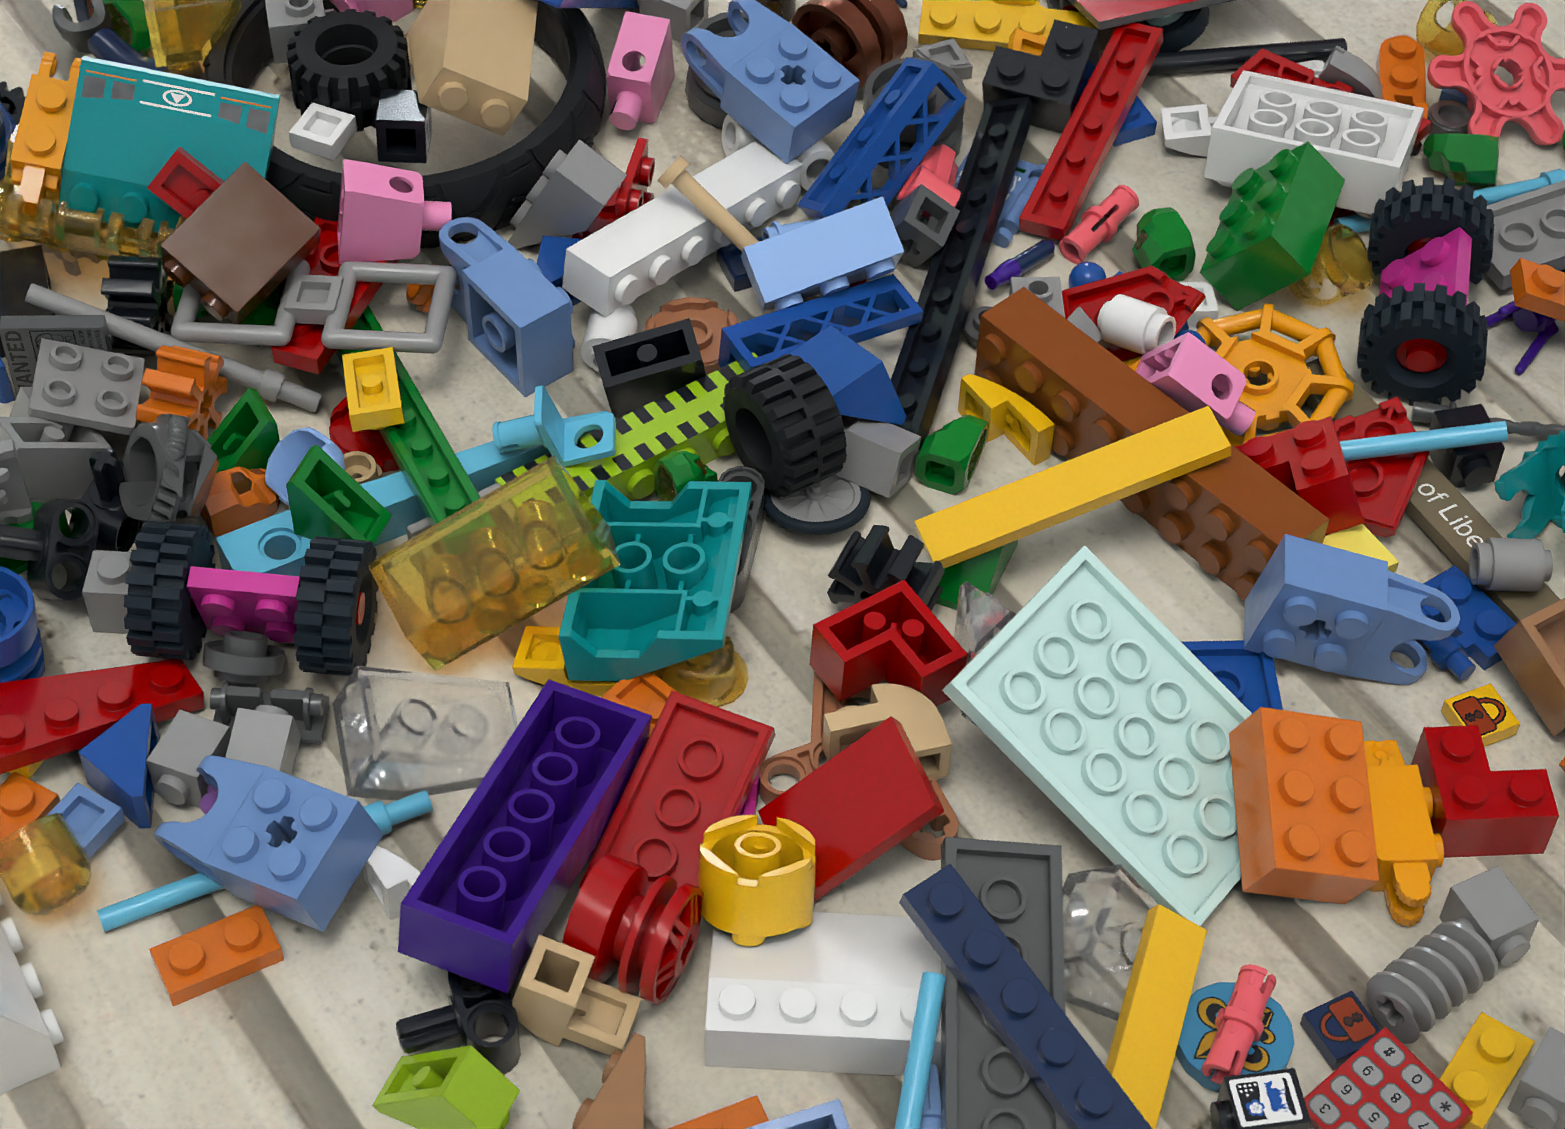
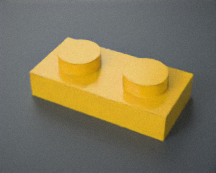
(372, 389)
(1486, 1067)

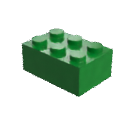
(1272, 226)

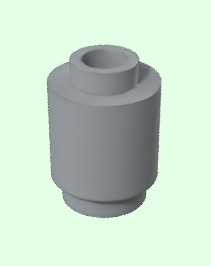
(1510, 564)

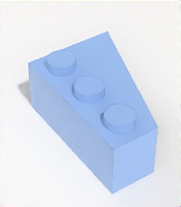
(823, 256)

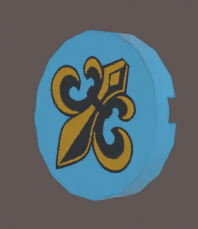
(1199, 1031)

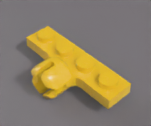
(988, 22)

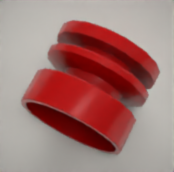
(635, 929)

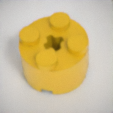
(757, 878)

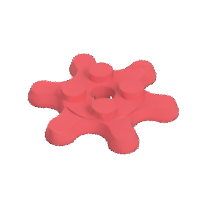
(1521, 54)

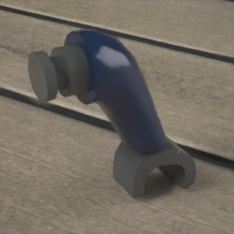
(98, 38)

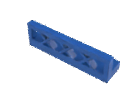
(880, 132)
(855, 311)

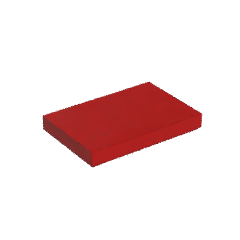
(859, 803)

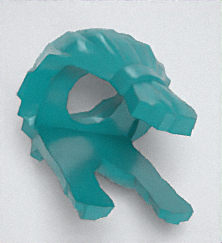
(1540, 480)

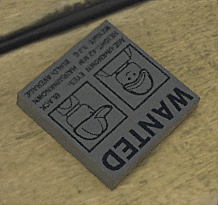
(23, 336)

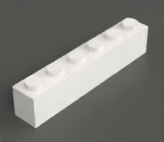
(672, 234)

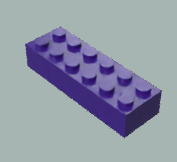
(523, 837)

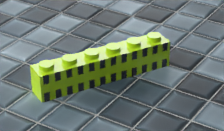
(680, 421)

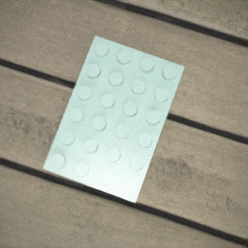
(1116, 731)

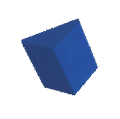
(853, 377)

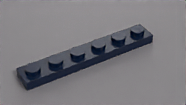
(1018, 1005)

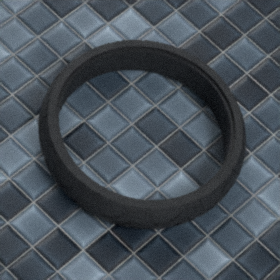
(483, 190)

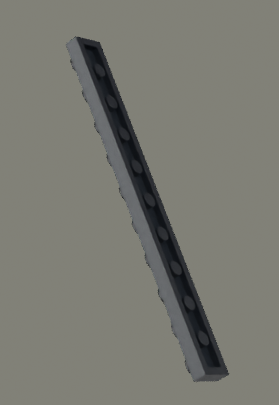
(959, 263)

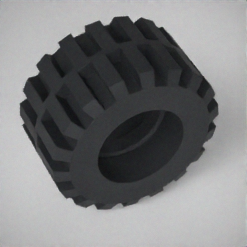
(347, 63)
(785, 424)

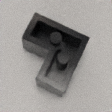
(1050, 80)

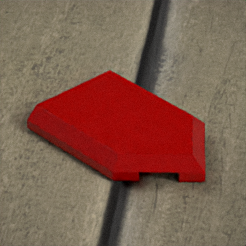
(1142, 284)
(1384, 482)

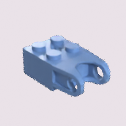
(772, 79)
(509, 307)
(1342, 613)
(275, 840)

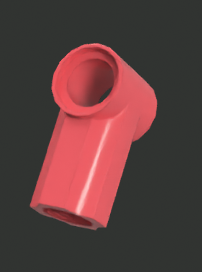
(937, 173)

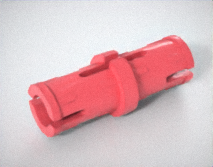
(1084, 240)
(1239, 1023)

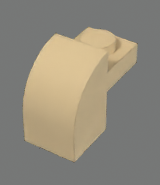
(911, 708)
(562, 1002)

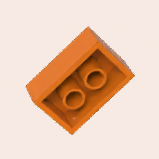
(1303, 806)

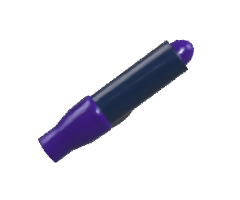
(1020, 264)

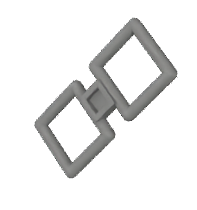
(327, 302)

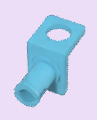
(550, 430)

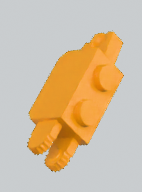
(43, 132)
(1402, 832)

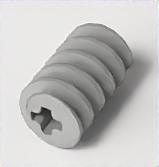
(1430, 980)

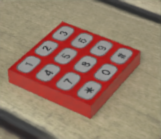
(1385, 1089)

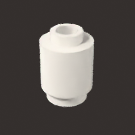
(1135, 324)
(605, 329)

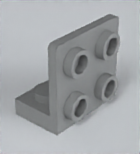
(86, 387)

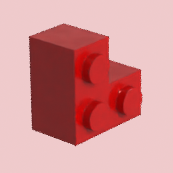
(1313, 467)
(886, 639)
(1482, 808)

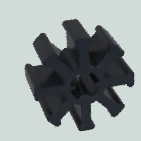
(138, 293)
(874, 565)

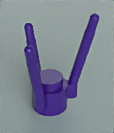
(1528, 322)

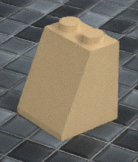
(474, 58)

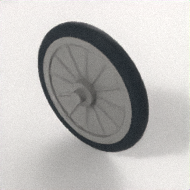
(820, 508)

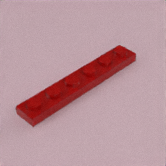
(1091, 131)

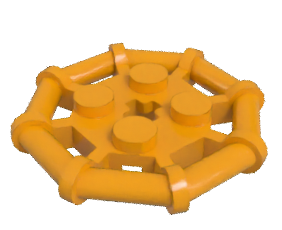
(1284, 363)

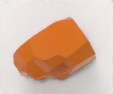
(238, 500)

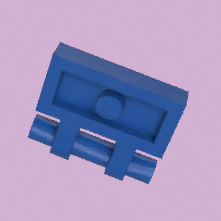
(1479, 627)

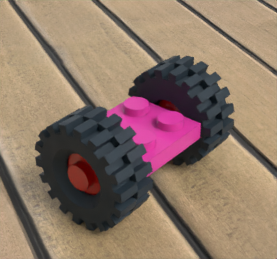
(1422, 331)
(181, 594)

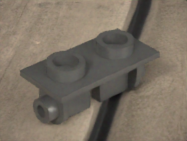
(305, 706)

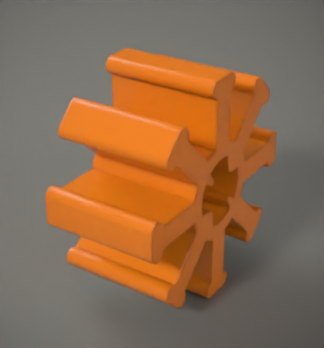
(184, 386)

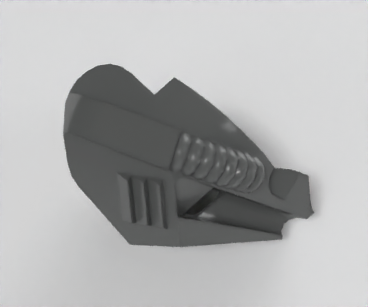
(167, 471)

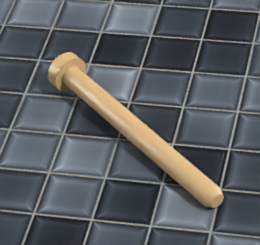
(708, 205)

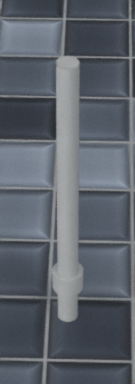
(269, 384)

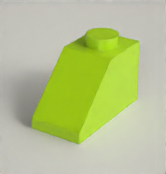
(447, 1091)

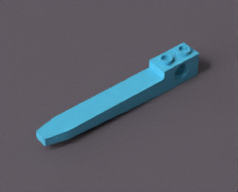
(275, 549)

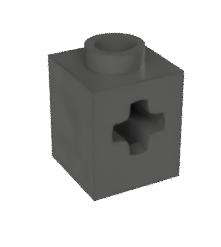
(927, 235)

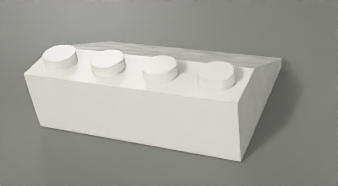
(1357, 134)
(819, 997)
(25, 1033)

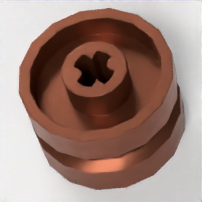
(855, 32)

